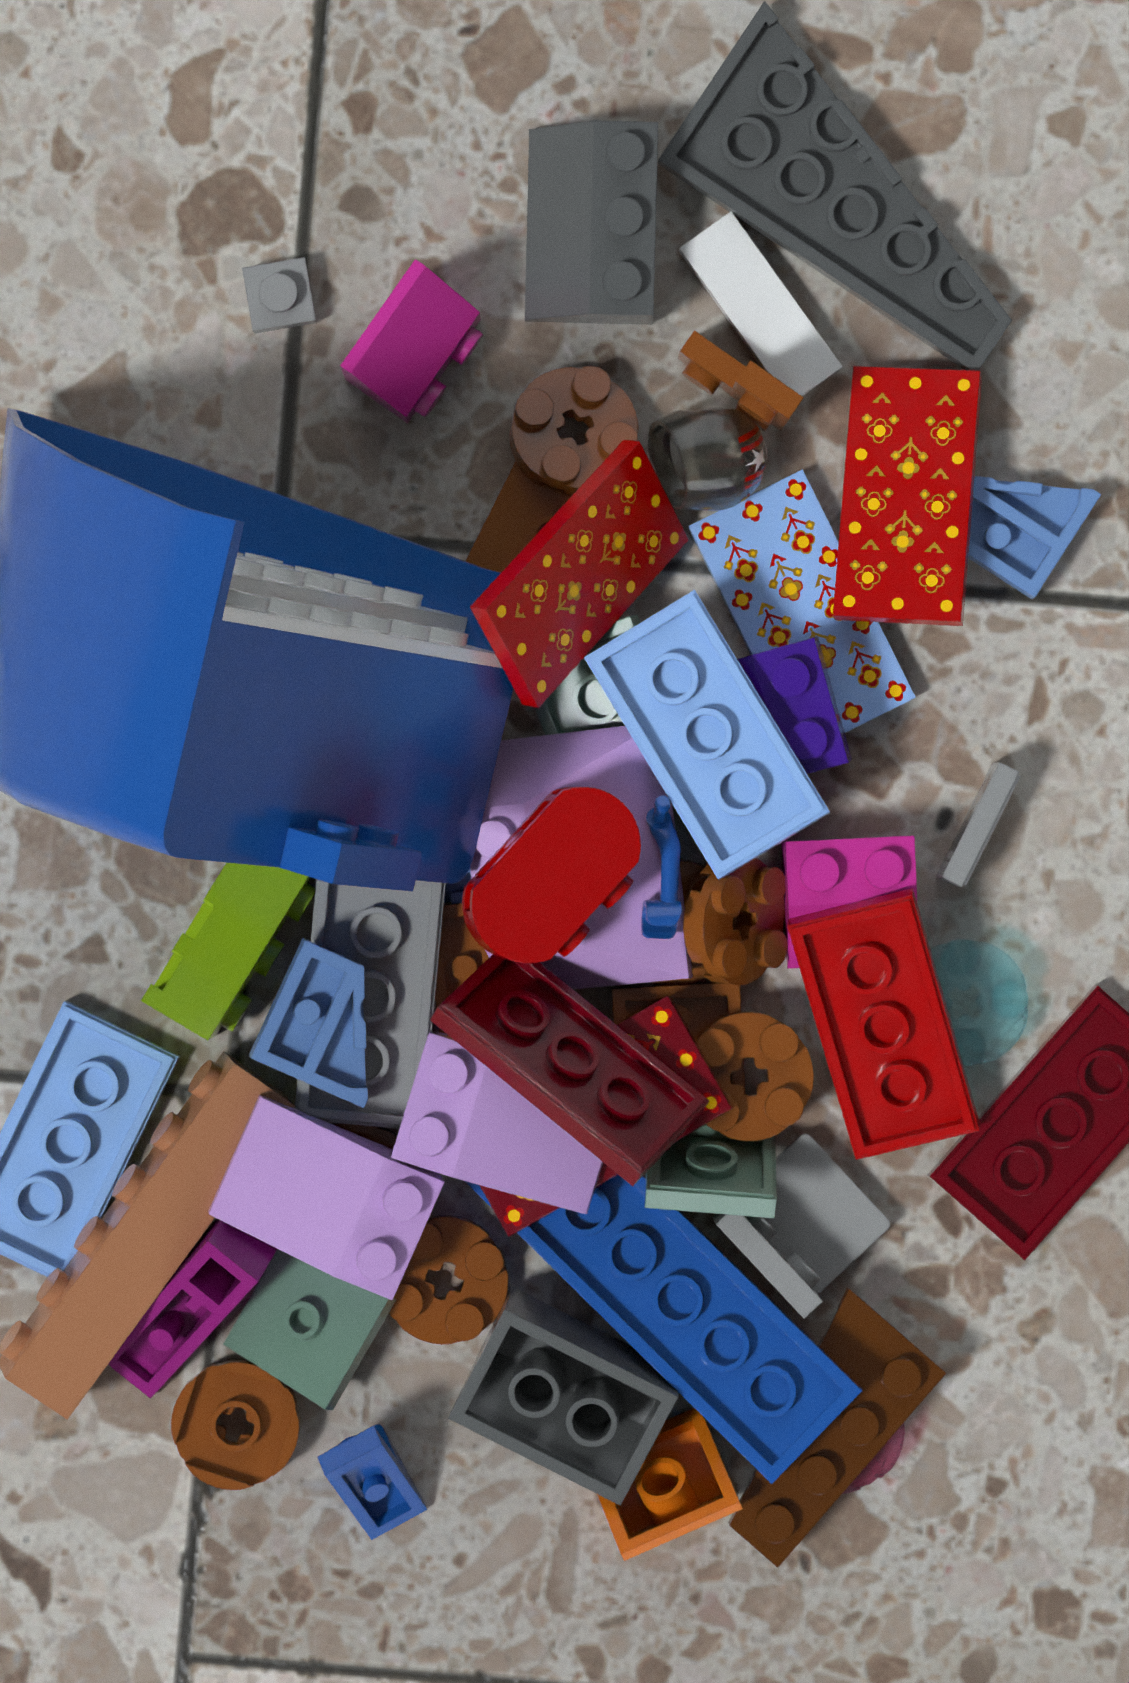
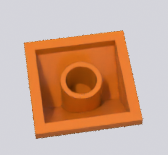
(675, 1490)

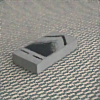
(979, 824)

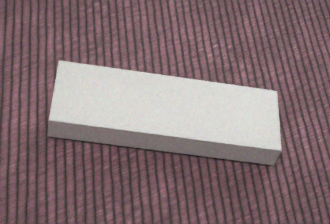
(759, 306)

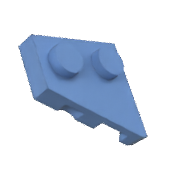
(1024, 528)
(318, 1024)

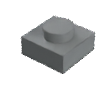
(279, 295)

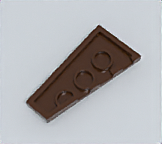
(893, 1382)

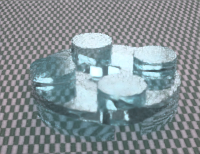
(1001, 997)

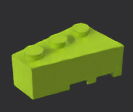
(227, 945)

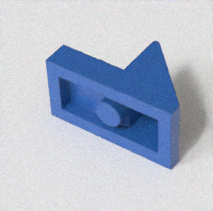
(372, 1481)

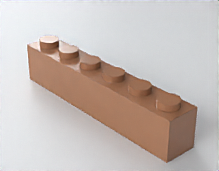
(136, 1243)

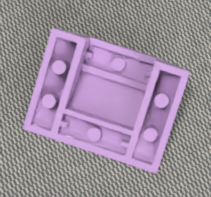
(612, 762)

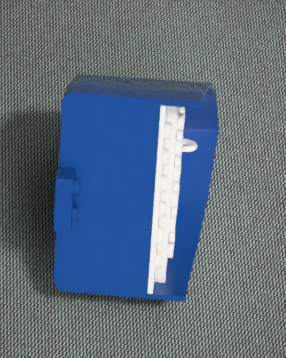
(237, 669)

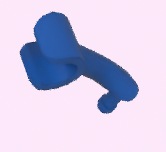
(661, 916)

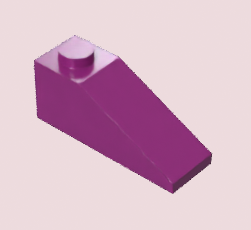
(191, 1305)

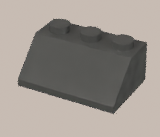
(591, 223)
(565, 1396)

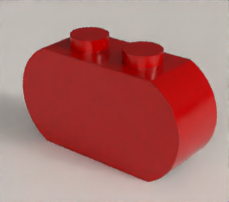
(553, 876)

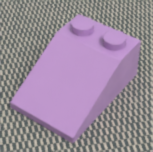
(486, 1133)
(326, 1196)

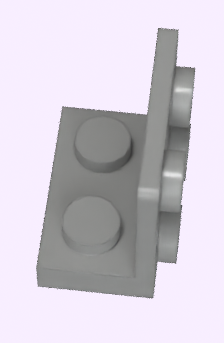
(816, 1228)

